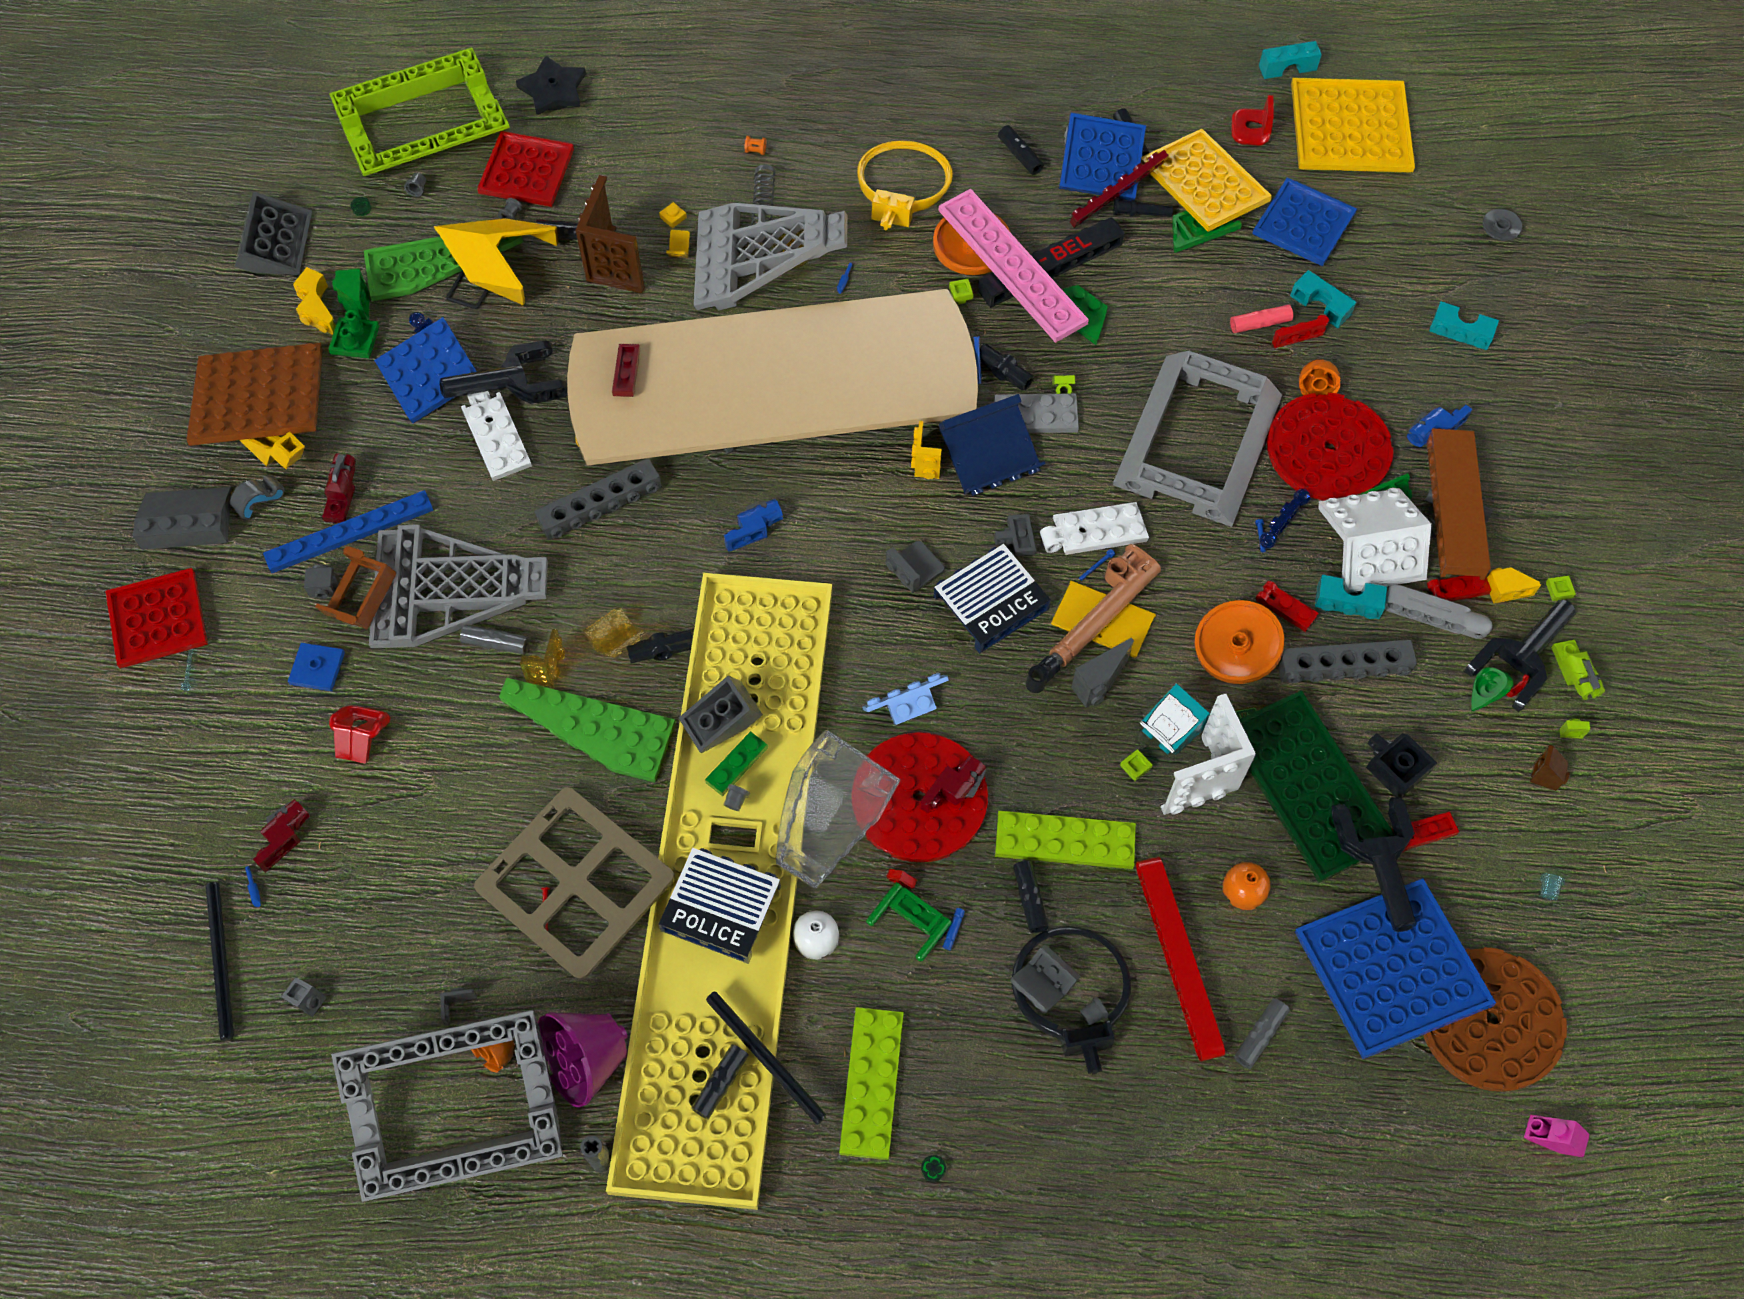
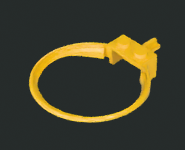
(894, 207)

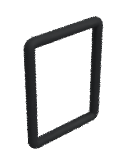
(448, 297)

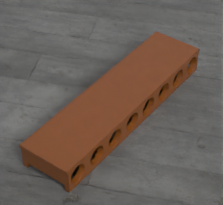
(1458, 503)

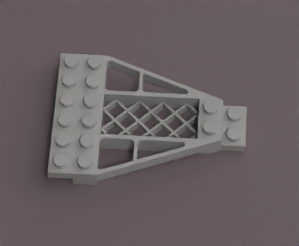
(722, 240)
(402, 551)

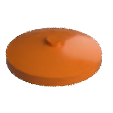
(955, 251)
(1239, 642)

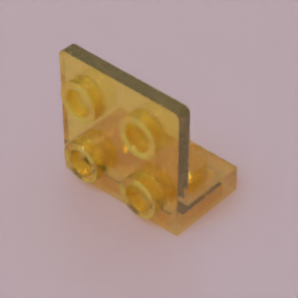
(613, 633)
(546, 670)

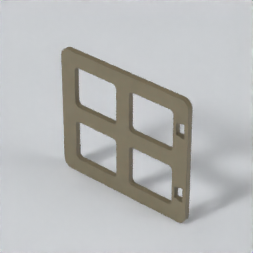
(575, 882)

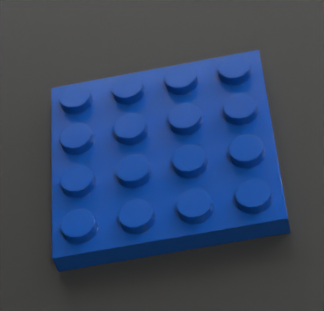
(1100, 153)
(1304, 221)
(419, 363)

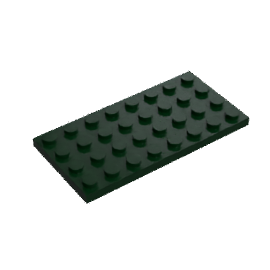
(1303, 778)

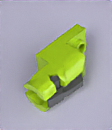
(1578, 669)

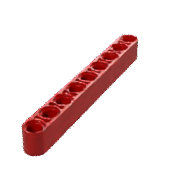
(1180, 959)

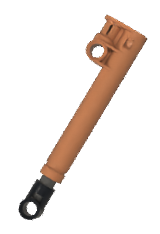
(1132, 576)

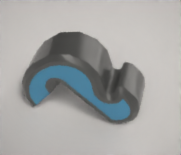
(255, 492)

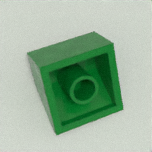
(352, 291)

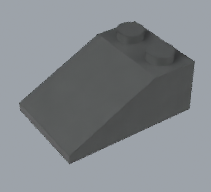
(1097, 676)
(720, 714)

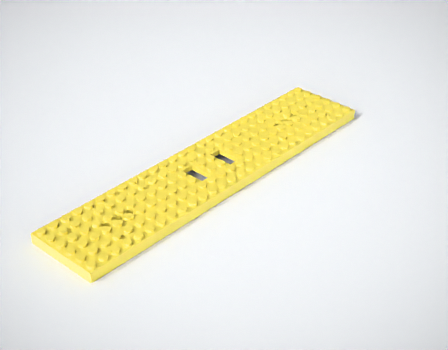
(659, 1141)

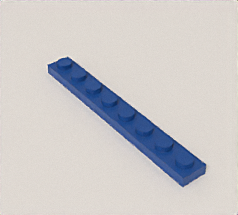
(347, 531)

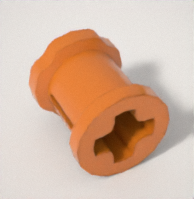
(749, 142)

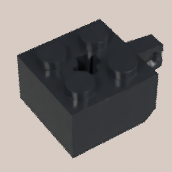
(1399, 763)

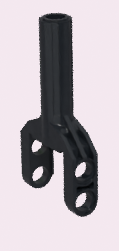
(509, 376)
(1525, 654)
(1383, 855)

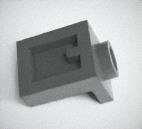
(304, 996)

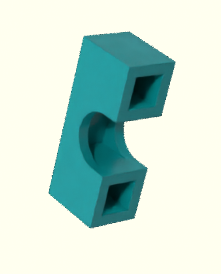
(1276, 59)
(1313, 288)
(1448, 324)
(1332, 596)

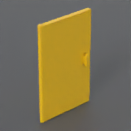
(1129, 623)

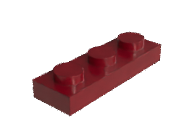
(626, 370)

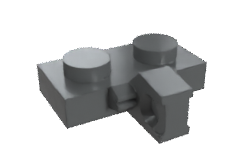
(1017, 535)

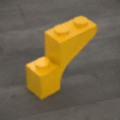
(311, 310)
(284, 449)

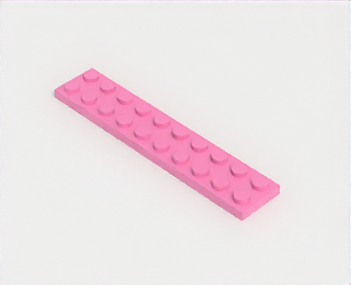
(1013, 265)

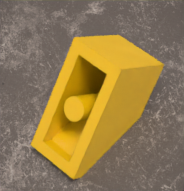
(1510, 585)

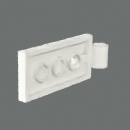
(496, 440)
(1104, 529)

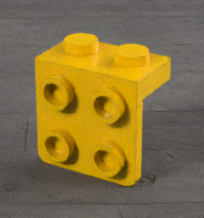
(924, 459)

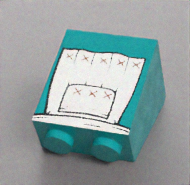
(1175, 720)

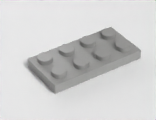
(1048, 412)

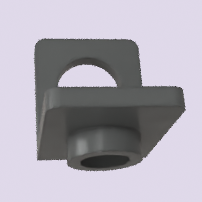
(455, 995)

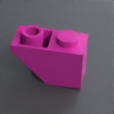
(1557, 1135)

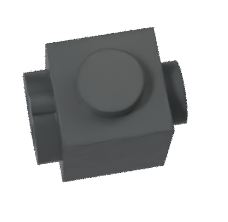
(320, 581)

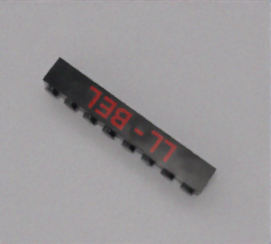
(1061, 257)

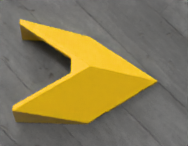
(477, 253)

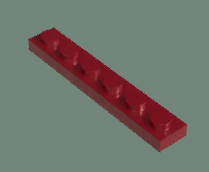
(1112, 192)

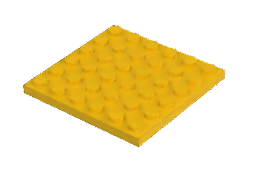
(1352, 125)

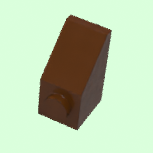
(1550, 769)

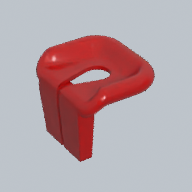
(1255, 136)
(355, 742)

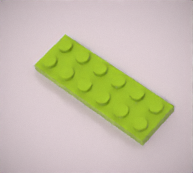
(1065, 839)
(871, 1084)

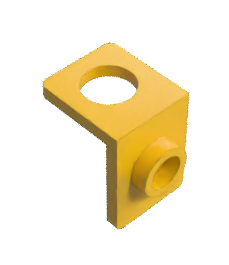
(679, 244)

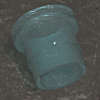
(1551, 886)

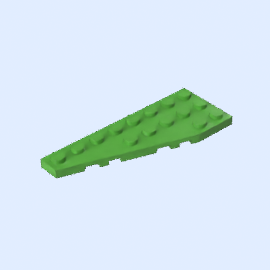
(413, 266)
(614, 735)

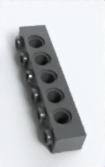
(601, 490)
(1377, 652)

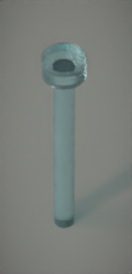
(186, 686)

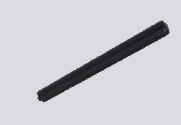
(219, 959)
(766, 1058)

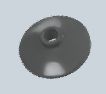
(1502, 224)

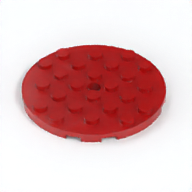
(1311, 421)
(904, 827)

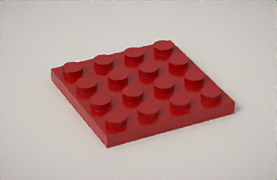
(526, 168)
(156, 618)

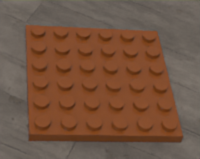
(255, 394)

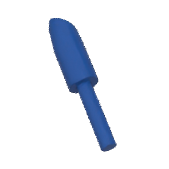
(844, 279)
(253, 889)

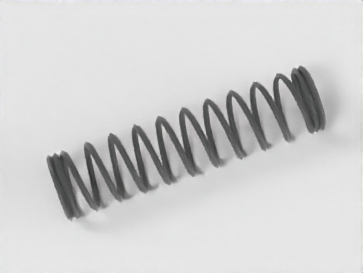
(763, 179)

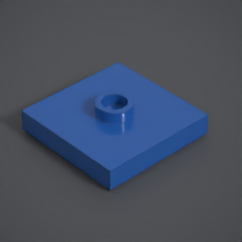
(316, 667)

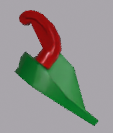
(1492, 685)

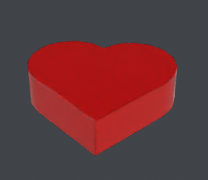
(902, 878)

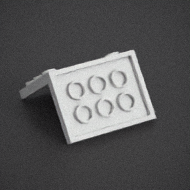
(1382, 538)
(1228, 764)

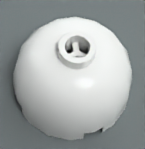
(815, 943)

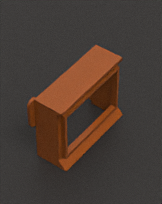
(374, 596)

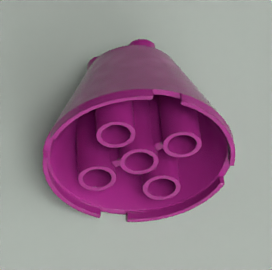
(581, 1052)

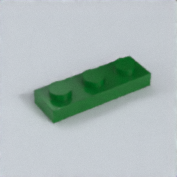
(736, 763)

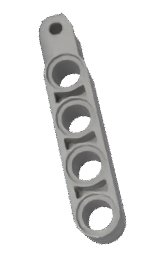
(1436, 612)

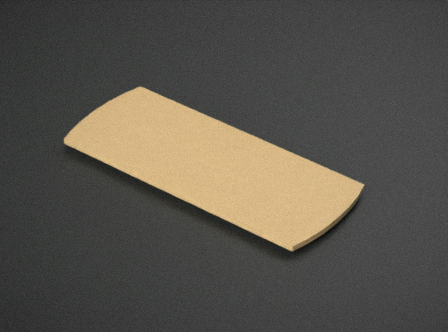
(773, 376)

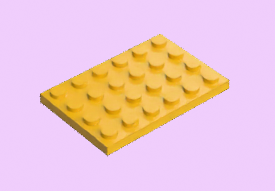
(1207, 180)

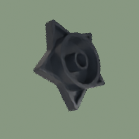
(552, 86)

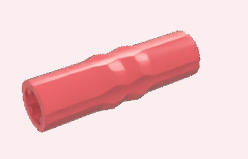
(1261, 318)

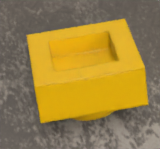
(672, 215)

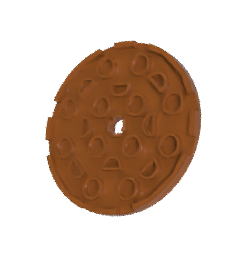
(1524, 1040)

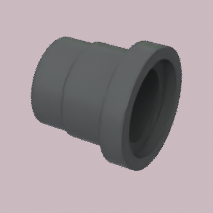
(415, 185)
(735, 797)
(1094, 1011)

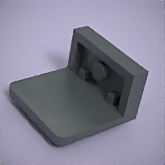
(914, 565)
(1045, 979)

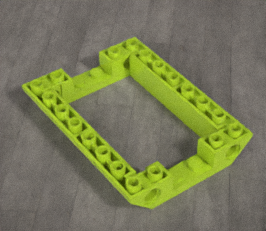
(410, 84)

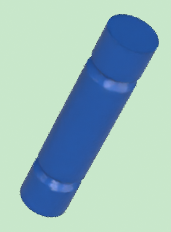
(953, 929)

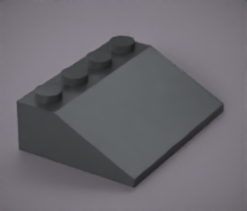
(273, 236)
(183, 518)

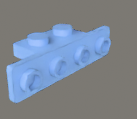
(909, 702)

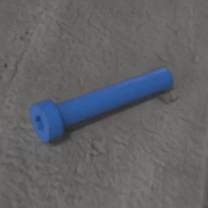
(1259, 523)

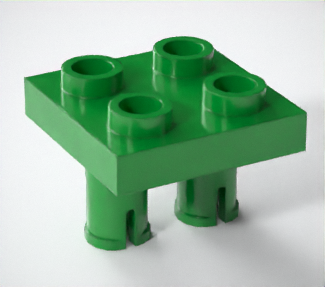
(353, 336)

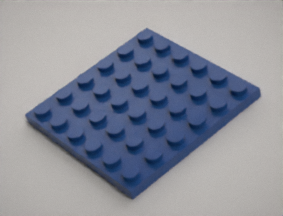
(1391, 981)

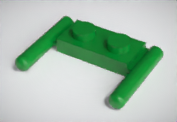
(916, 912)

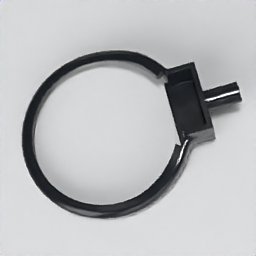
(1084, 1040)

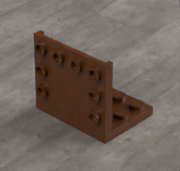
(607, 255)

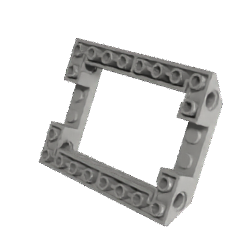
(1209, 501)
(383, 1179)

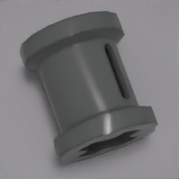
(511, 209)

